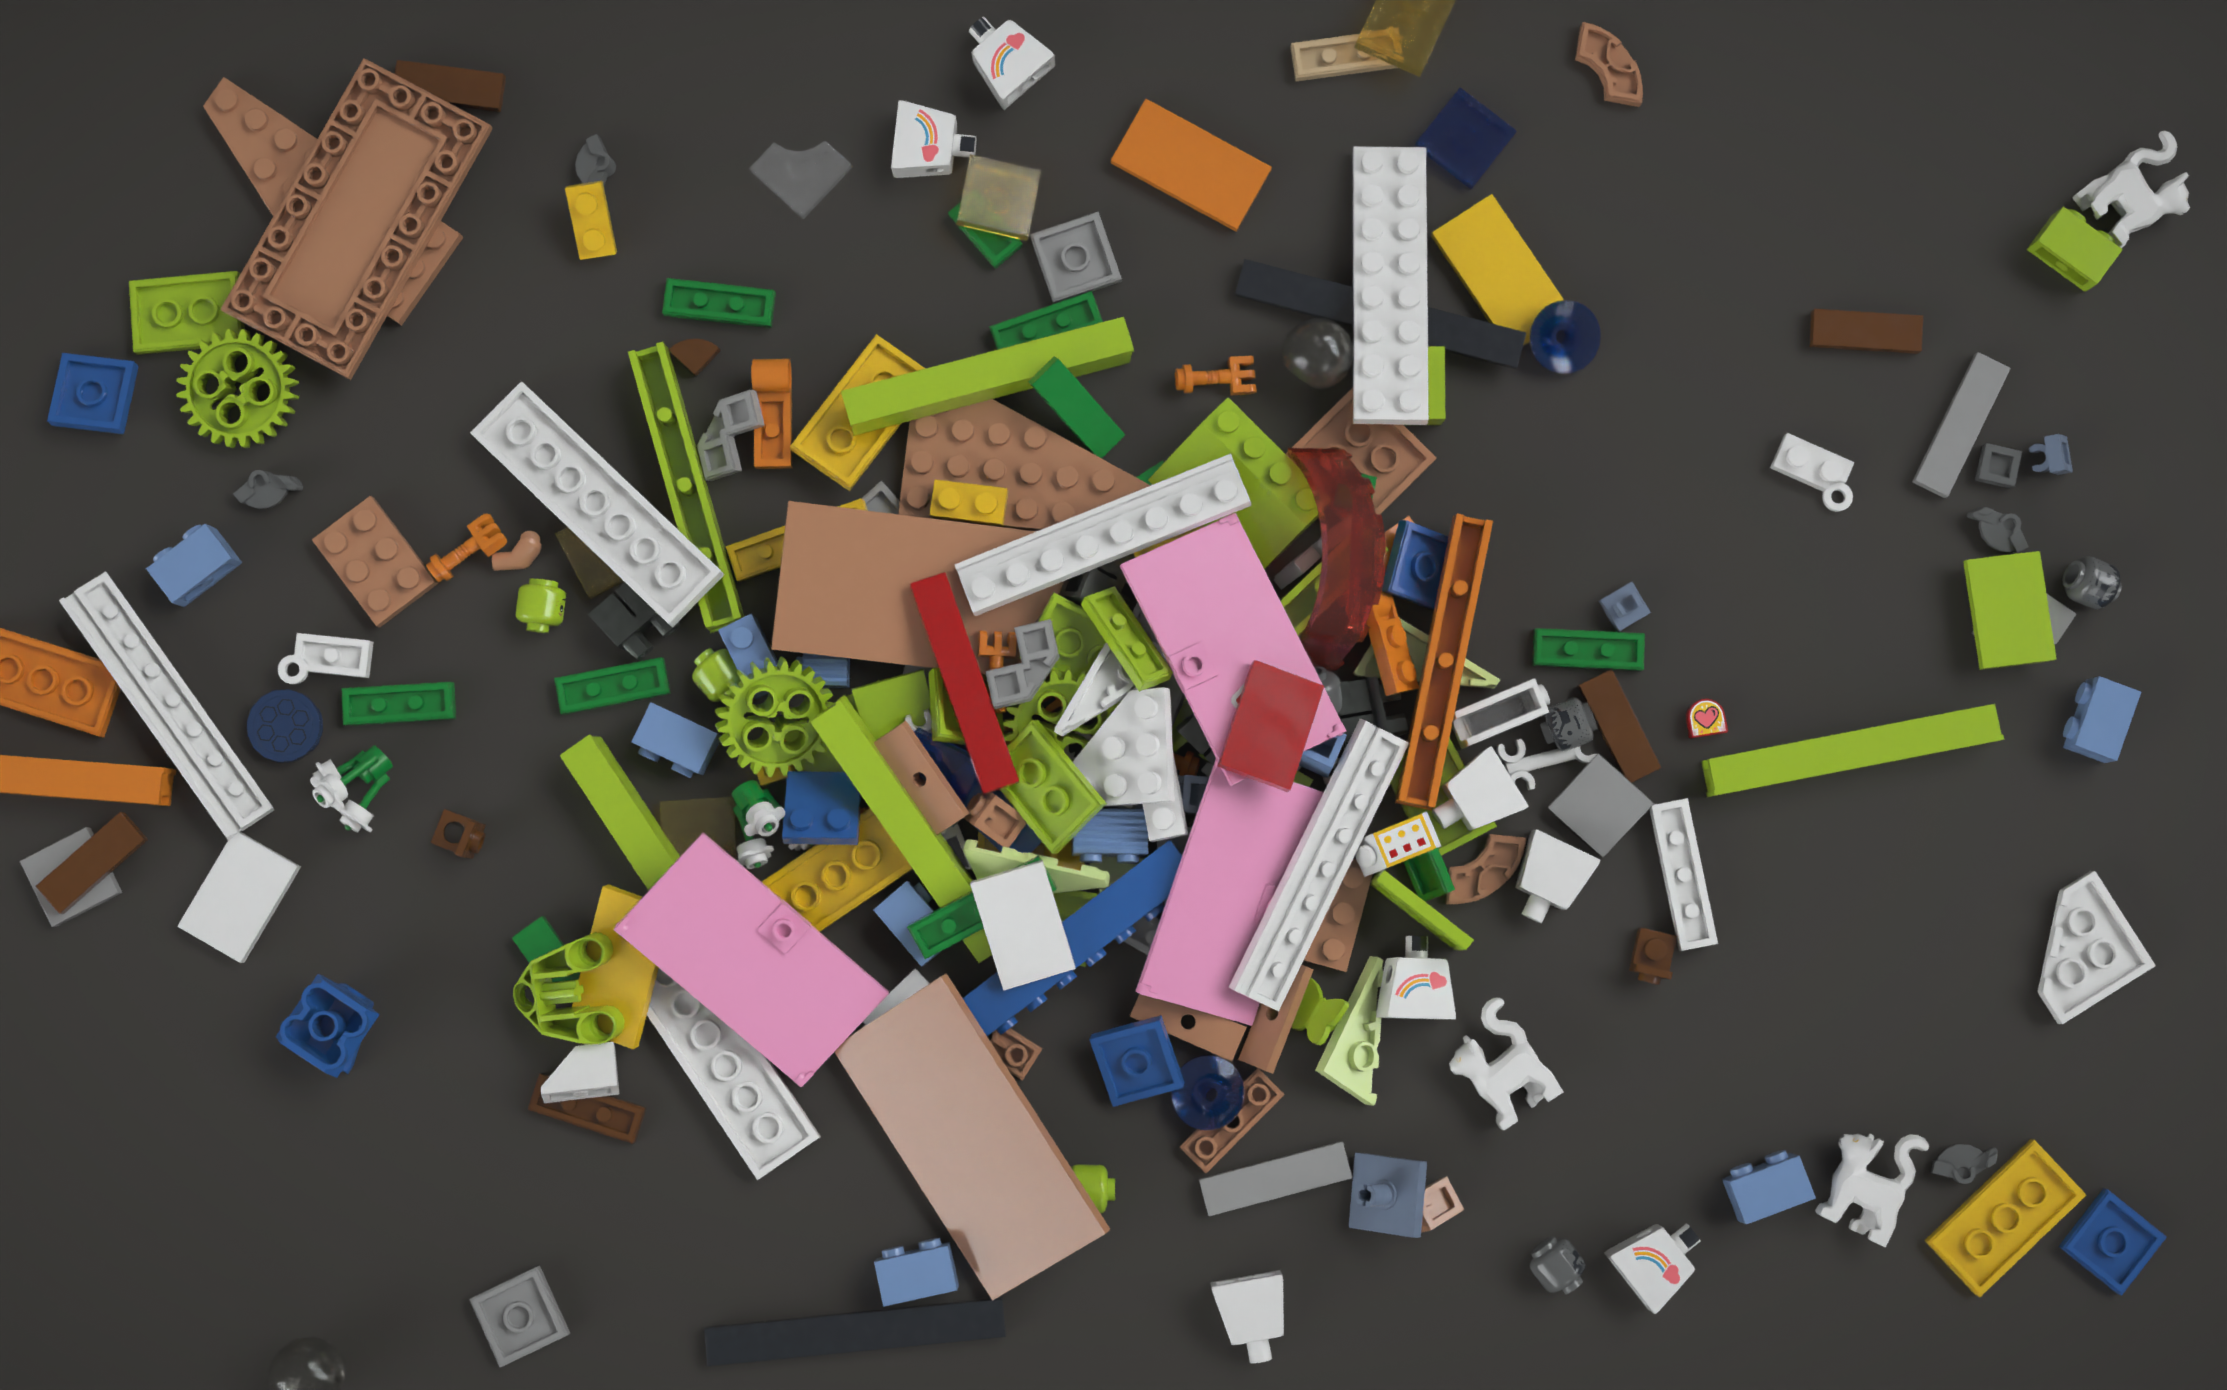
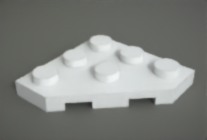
(1133, 751)
(2088, 950)

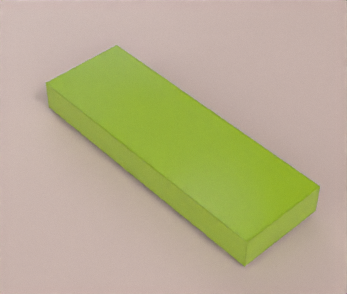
(1127, 638)

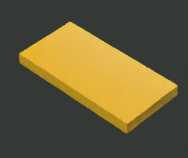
(1496, 266)
(828, 437)
(838, 878)
(626, 978)
(2005, 1217)

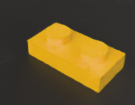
(591, 220)
(969, 503)

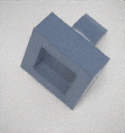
(2056, 453)
(1624, 606)

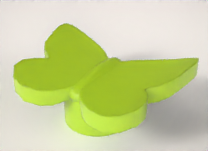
(1318, 1014)

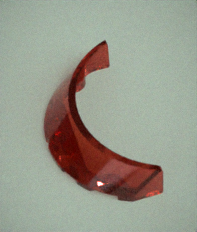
(1350, 554)

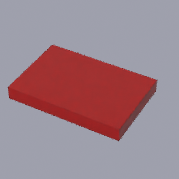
(1271, 726)

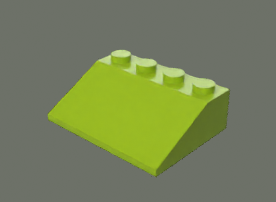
(1275, 484)

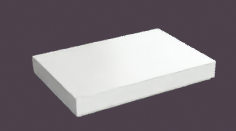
(239, 896)
(1022, 925)

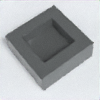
(1998, 465)

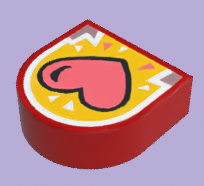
(1705, 719)

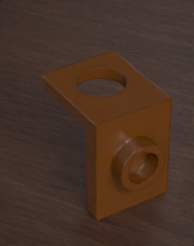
(471, 839)

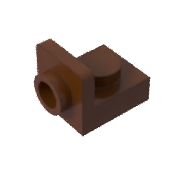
(1652, 955)

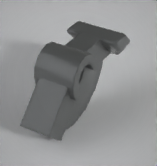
(594, 162)
(266, 489)
(1999, 530)
(1963, 1162)

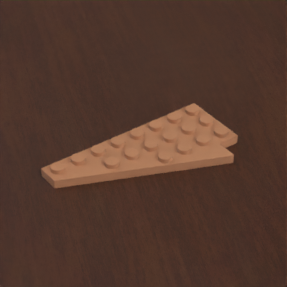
(272, 155)
(1001, 448)

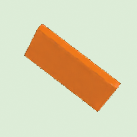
(1191, 165)
(56, 683)

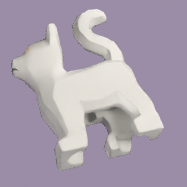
(2132, 196)
(1508, 1072)
(1876, 1194)

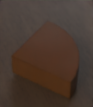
(695, 353)

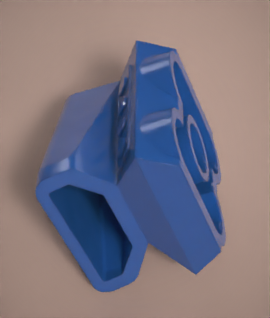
(328, 1025)

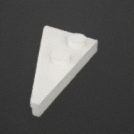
(1101, 688)

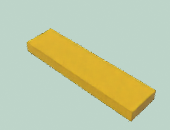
(764, 551)

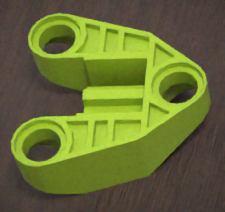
(569, 1023)

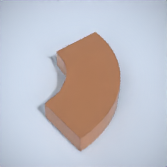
(1612, 63)
(1487, 871)

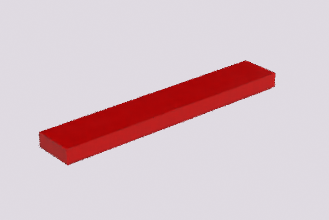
(964, 683)

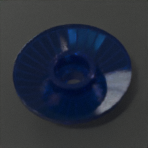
(1581, 338)
(1199, 1077)

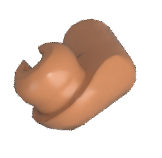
(522, 554)

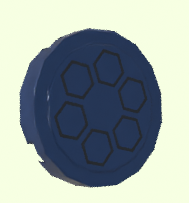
(284, 726)

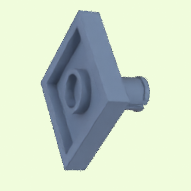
(1388, 1194)

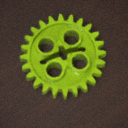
(220, 362)
(1064, 689)
(770, 747)

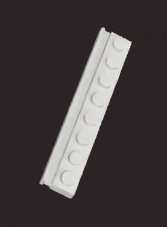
(1103, 535)
(166, 705)
(1319, 865)

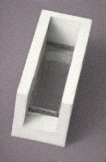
(1500, 713)

